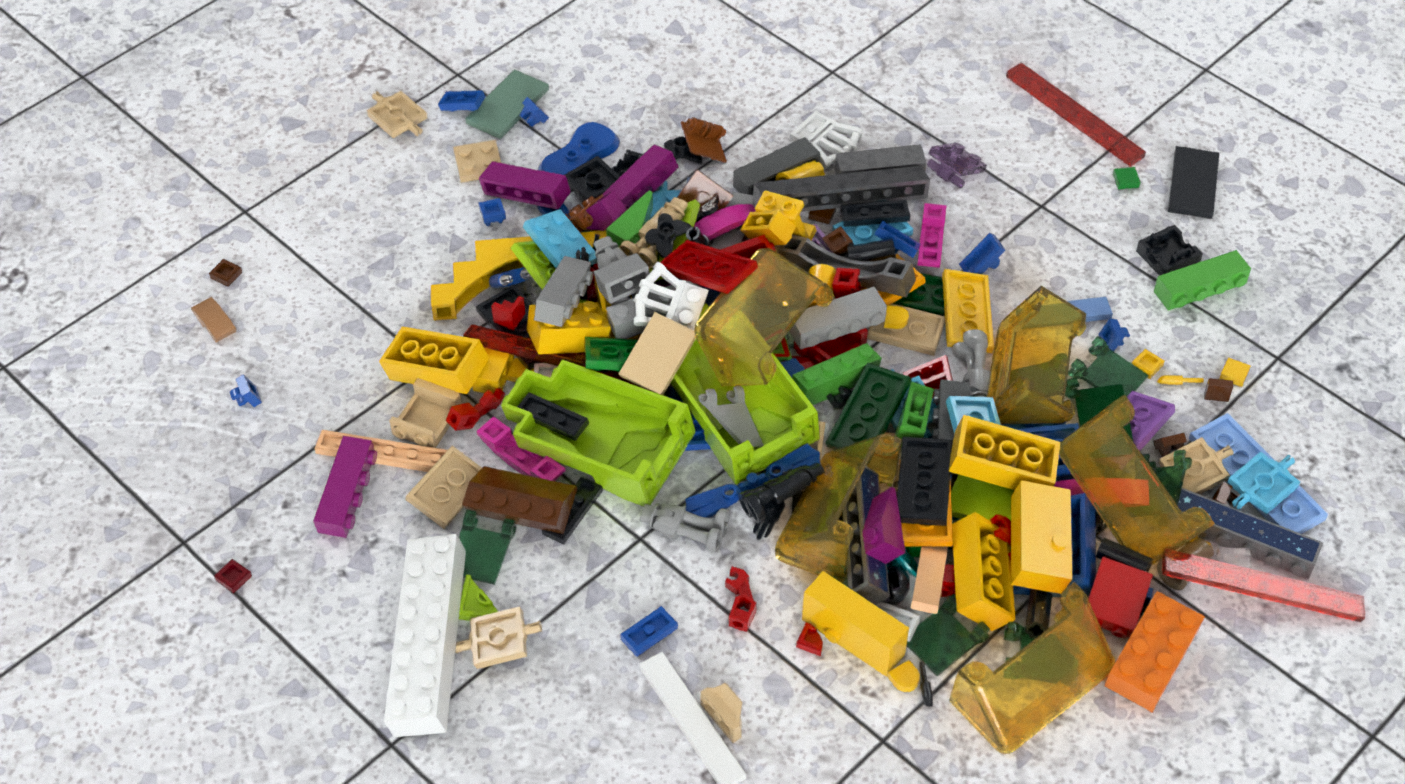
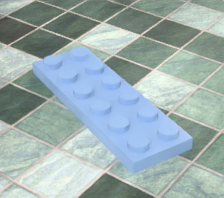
(1297, 511)

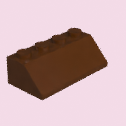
(520, 497)

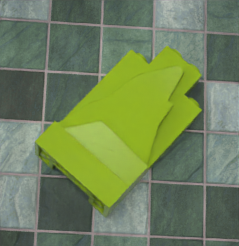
(778, 410)
(630, 433)

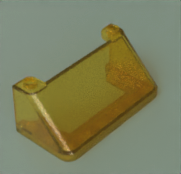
(755, 316)
(1034, 360)
(1126, 487)
(813, 534)
(1038, 680)

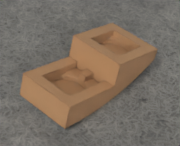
(213, 319)

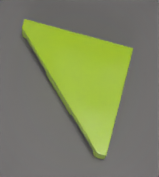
(474, 601)

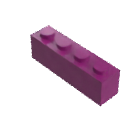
(644, 175)
(525, 185)
(345, 487)

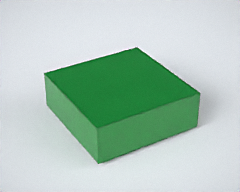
(1126, 178)

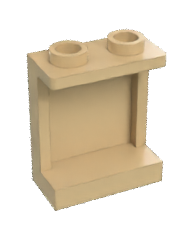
(425, 414)

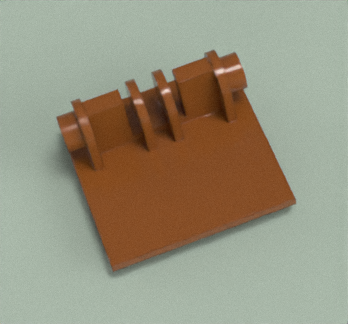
(704, 138)
(579, 215)

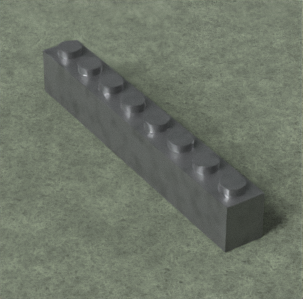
(850, 188)

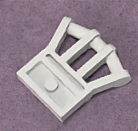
(819, 128)
(685, 304)

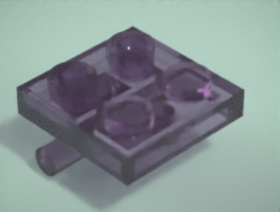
(954, 160)

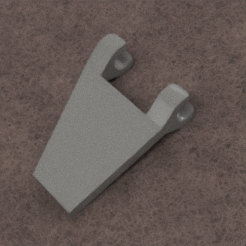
(734, 416)

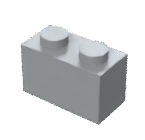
(621, 277)

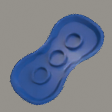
(585, 144)

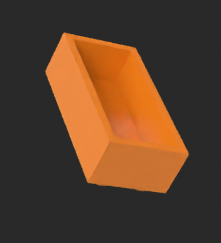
(1154, 651)

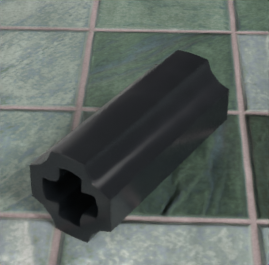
(872, 251)
(1124, 555)
(1038, 613)

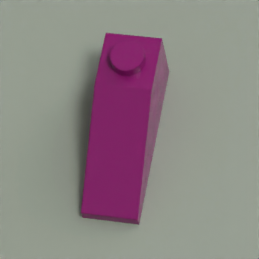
(606, 211)
(883, 528)

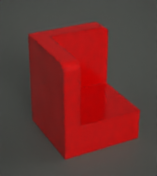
(509, 313)

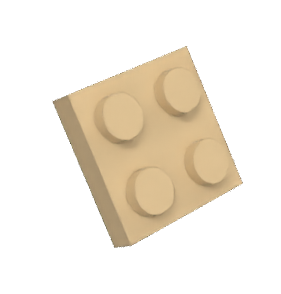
(475, 158)

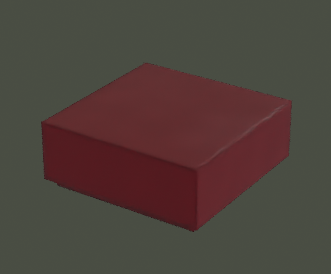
(233, 576)

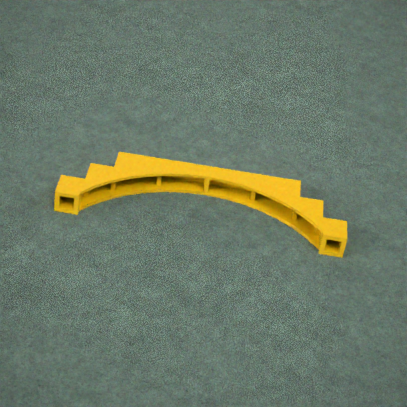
(473, 277)

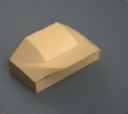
(724, 709)

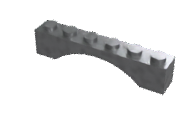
(887, 275)

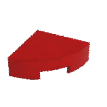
(810, 640)

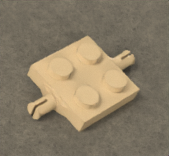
(396, 114)
(1206, 466)
(498, 637)

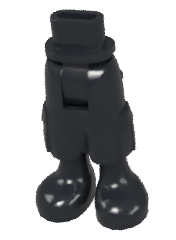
(778, 489)

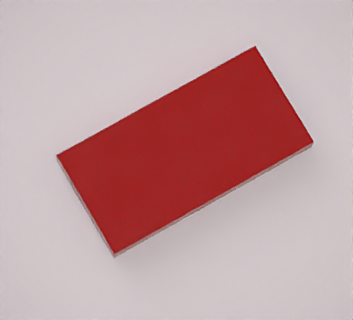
(708, 266)

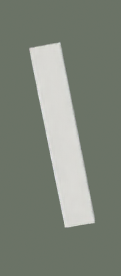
(692, 720)

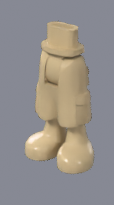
(649, 255)

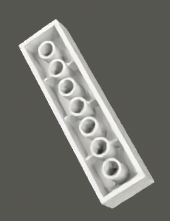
(425, 636)

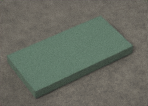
(504, 104)

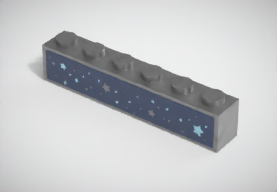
(1266, 540)
(865, 574)

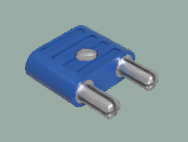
(509, 278)

